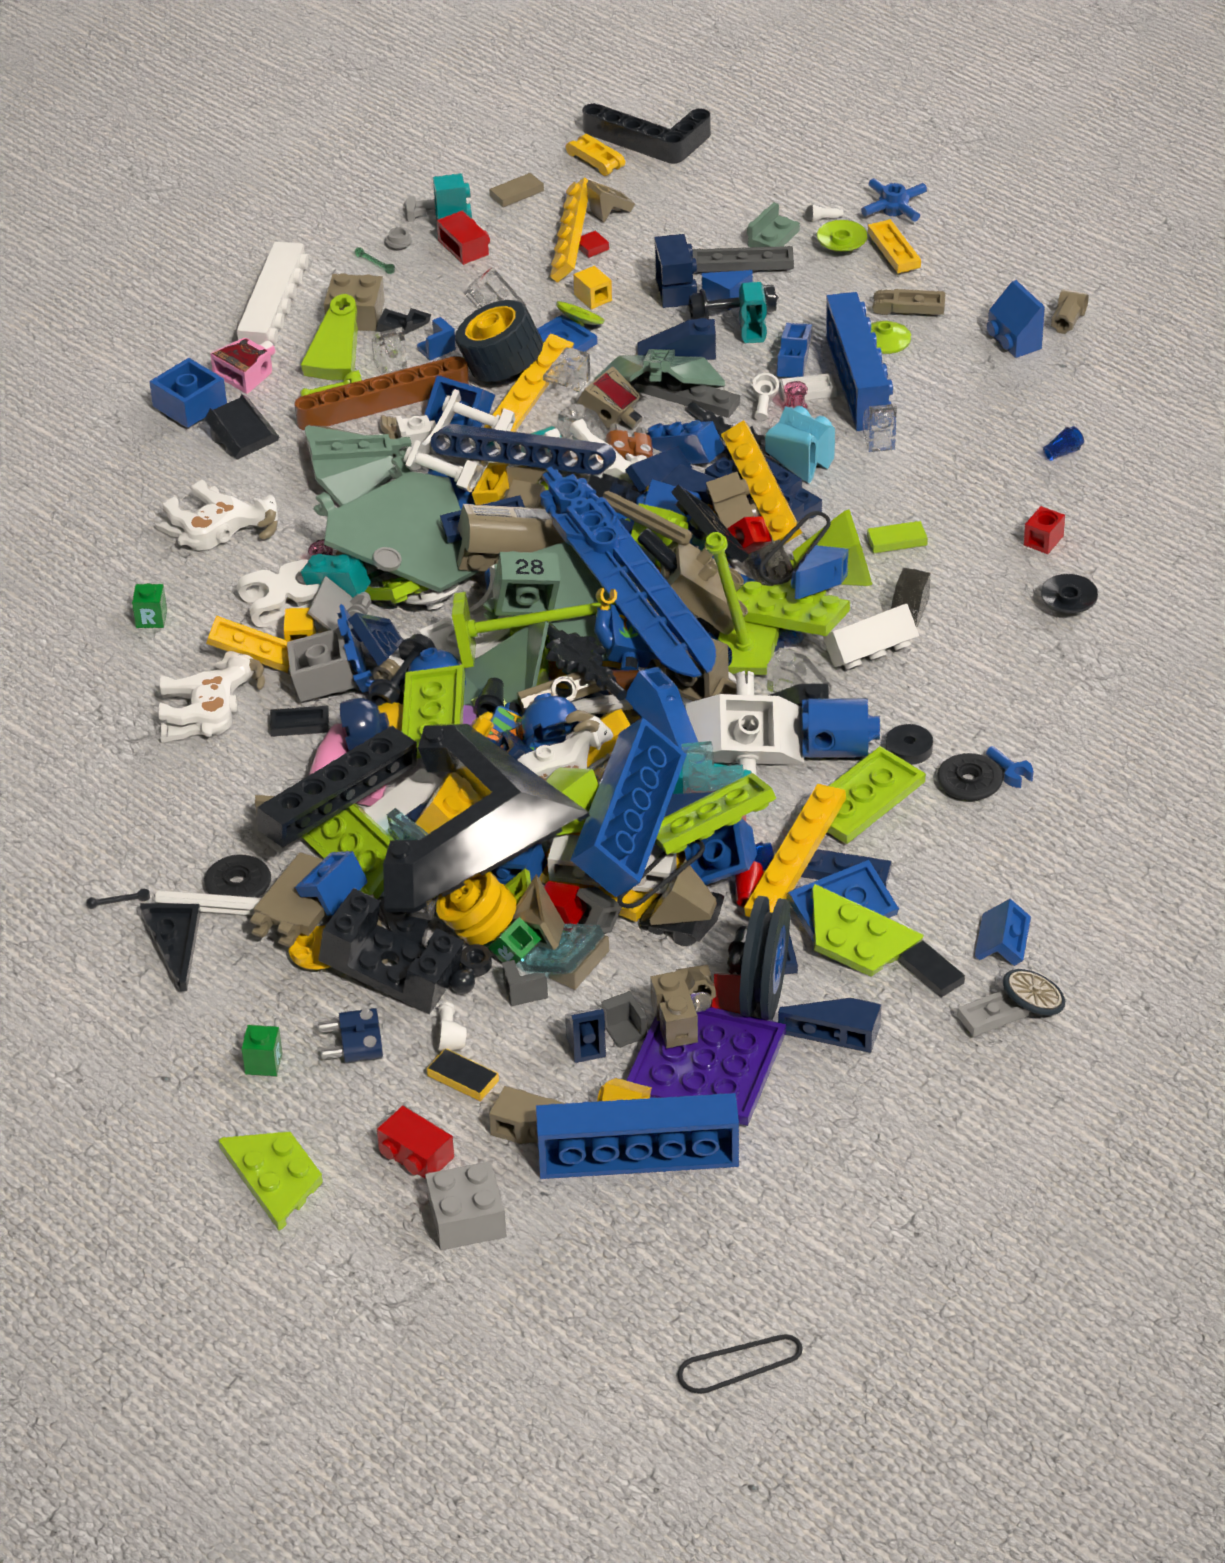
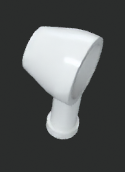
(768, 383)
(451, 1035)

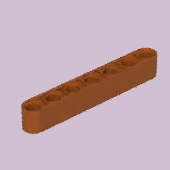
(377, 393)

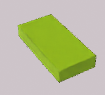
(897, 536)

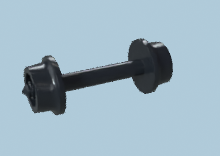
(700, 307)
(387, 691)

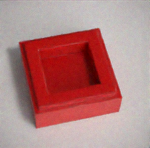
(593, 244)

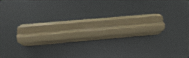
(648, 518)

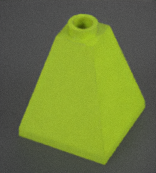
(841, 535)
(579, 786)

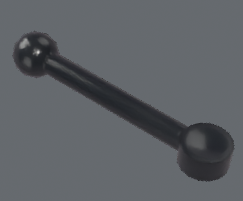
(142, 895)

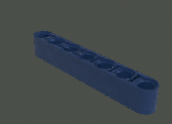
(533, 444)

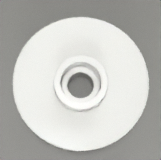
(431, 598)

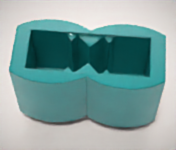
(752, 312)

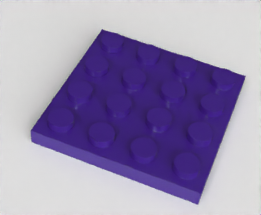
(730, 1057)

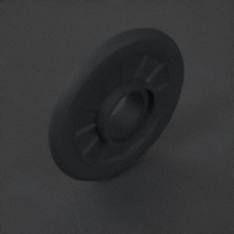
(986, 784)
(253, 869)

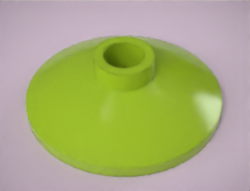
(842, 235)
(579, 315)
(891, 336)

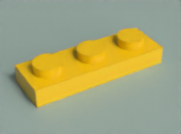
(894, 246)
(249, 641)

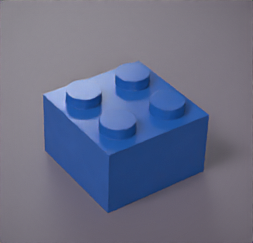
(187, 392)

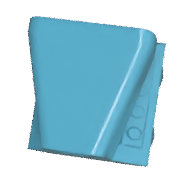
(801, 442)

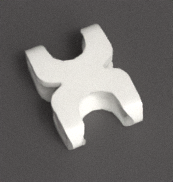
(276, 592)

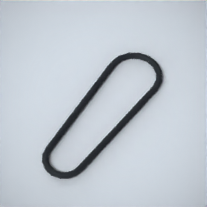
(779, 582)
(663, 883)
(737, 1348)

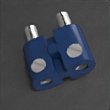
(359, 1036)

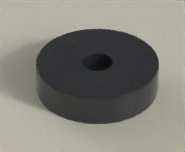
(910, 743)

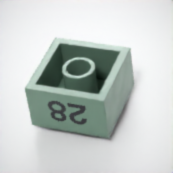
(525, 583)

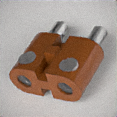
(637, 445)

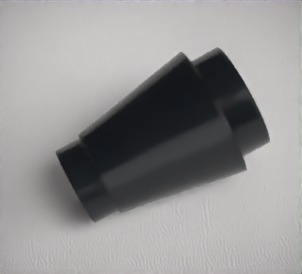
(490, 696)

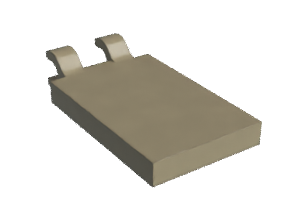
(285, 906)

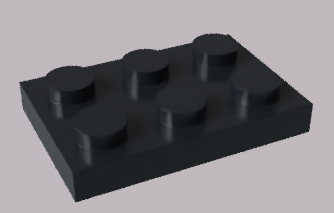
(707, 521)

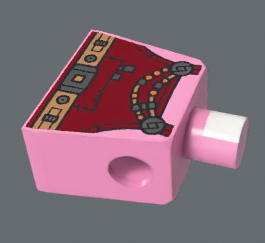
(243, 363)

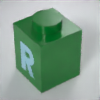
(149, 605)
(514, 942)
(262, 1050)

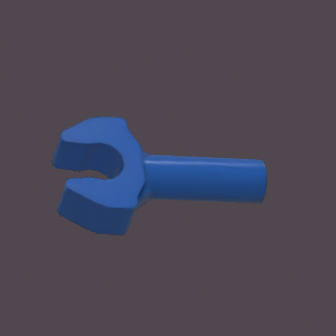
(1012, 770)

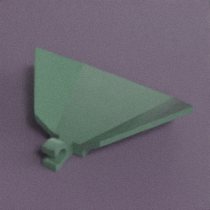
(686, 369)
(351, 462)
(513, 661)

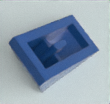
(724, 284)

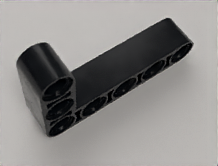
(647, 137)

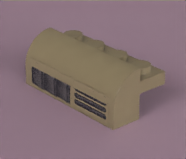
(499, 529)

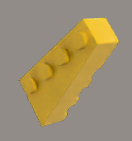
(448, 801)

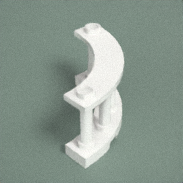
(470, 474)

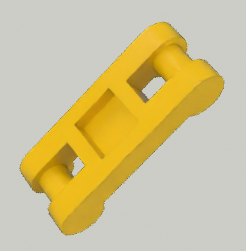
(596, 154)

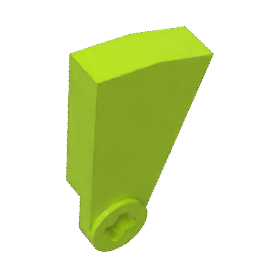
(335, 343)

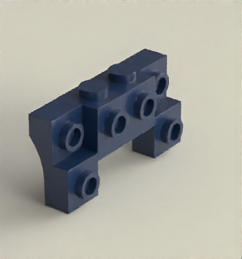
(799, 500)

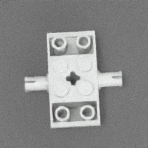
(771, 722)

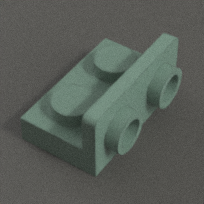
(771, 229)

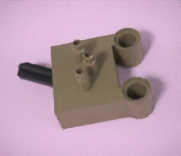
(694, 579)

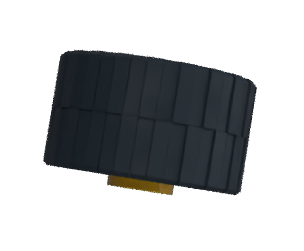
(499, 340)

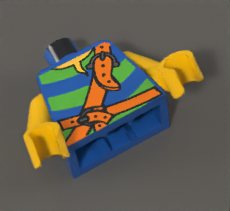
(502, 718)

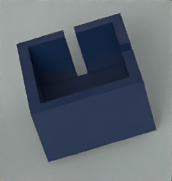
(674, 270)

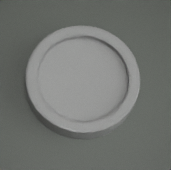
(387, 559)

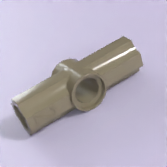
(576, 683)

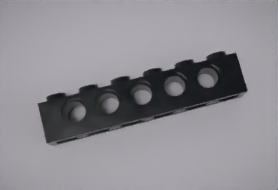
(336, 786)

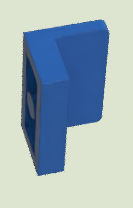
(333, 880)
(1004, 931)

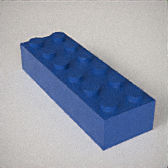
(856, 355)
(629, 807)
(638, 1136)

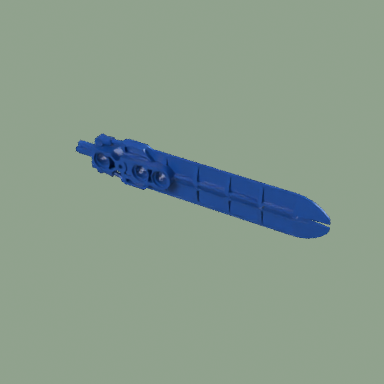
(601, 541)

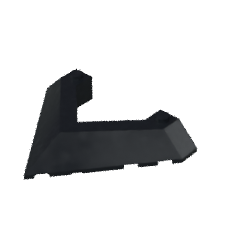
(510, 818)

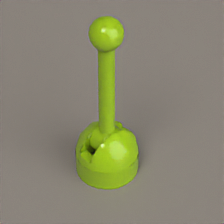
(351, 377)

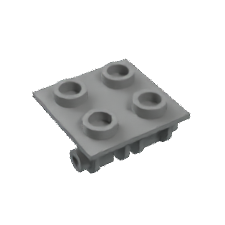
(327, 603)

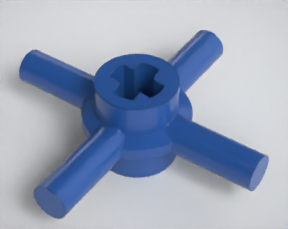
(894, 199)

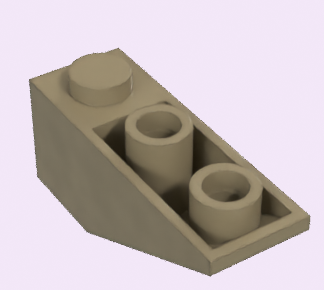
(515, 1115)

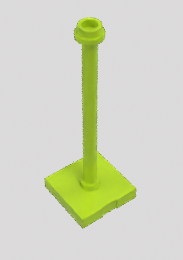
(468, 629)
(750, 642)

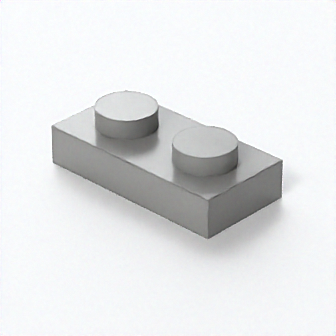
(990, 1013)

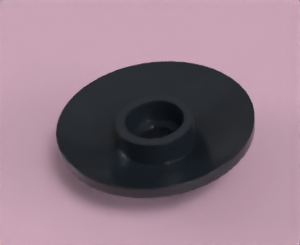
(1069, 593)

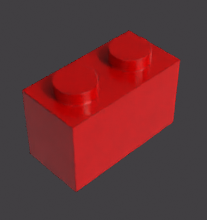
(463, 237)
(415, 1142)

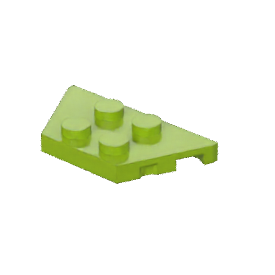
(857, 933)
(274, 1171)

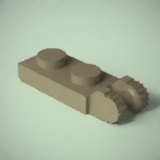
(909, 302)

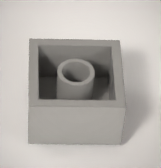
(320, 665)
(465, 1205)

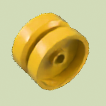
(478, 909)

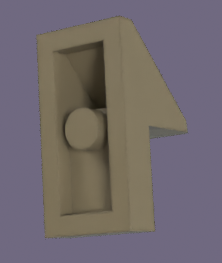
(604, 199)

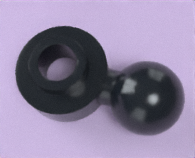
(463, 980)

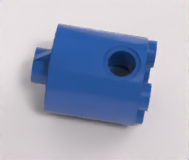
(838, 728)

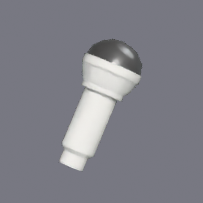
(815, 213)

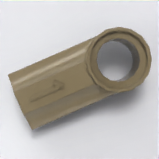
(1069, 308)
(699, 980)

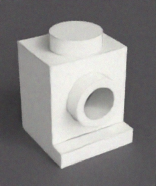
(415, 427)

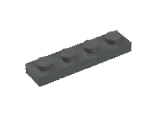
(744, 259)
(671, 389)

